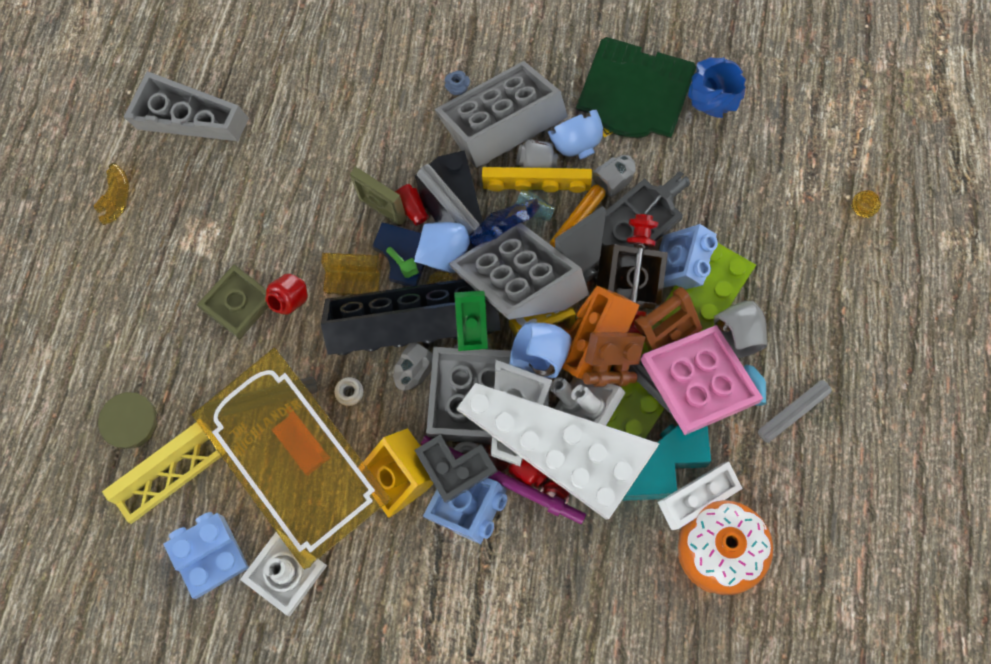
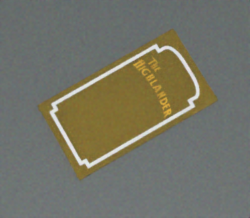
(290, 458)

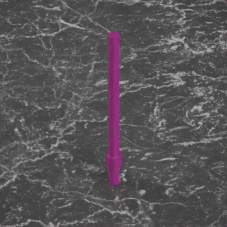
(555, 505)

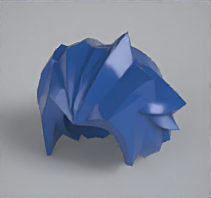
(717, 86)

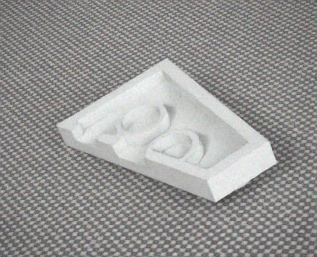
(523, 385)

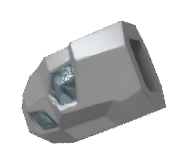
(615, 174)
(412, 367)

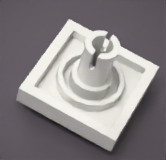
(280, 577)

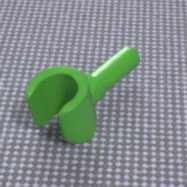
(407, 267)

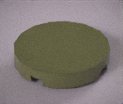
(127, 420)

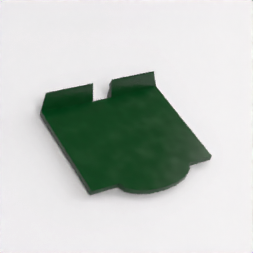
(635, 89)

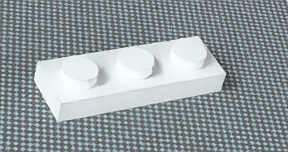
(689, 500)

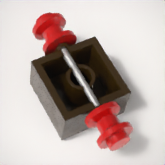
(635, 270)

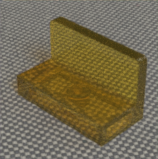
(351, 273)

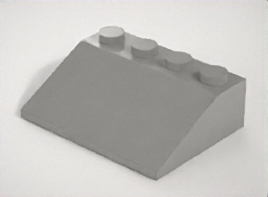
(502, 113)
(522, 274)
(451, 380)

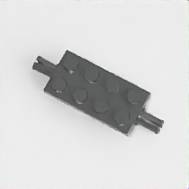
(644, 200)

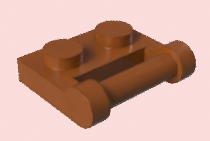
(676, 327)

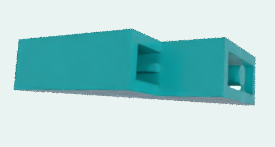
(673, 452)

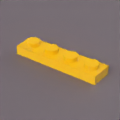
(543, 179)

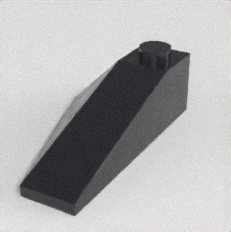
(455, 172)

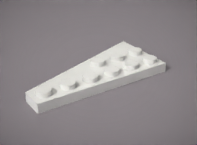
(576, 453)

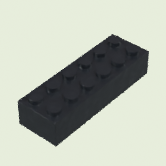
(395, 317)

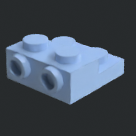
(688, 256)
(470, 512)
(205, 554)

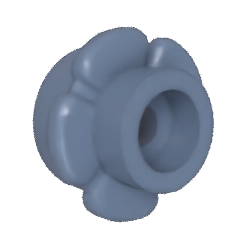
(459, 87)

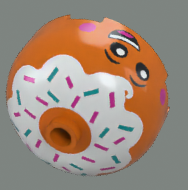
(715, 565)

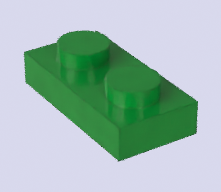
(471, 320)

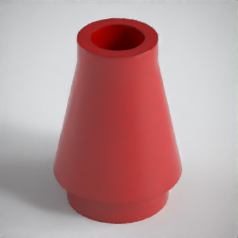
(412, 204)

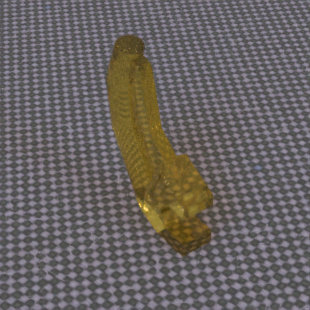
(116, 196)

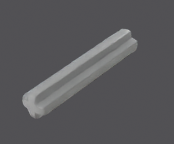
(447, 198)
(794, 411)

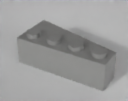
(181, 110)

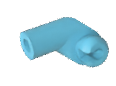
(759, 382)

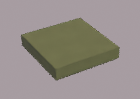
(378, 196)
(235, 301)

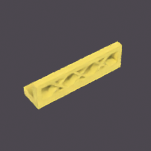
(154, 467)

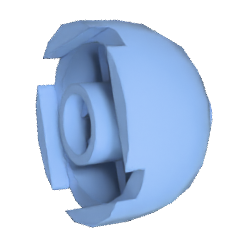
(578, 135)

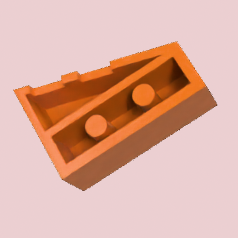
(600, 313)

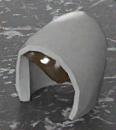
(743, 328)

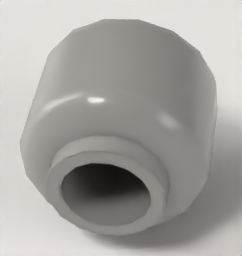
(536, 155)

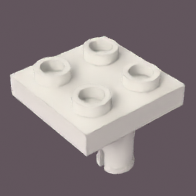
(586, 400)

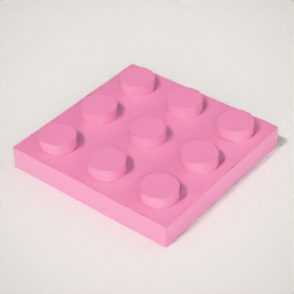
(701, 379)

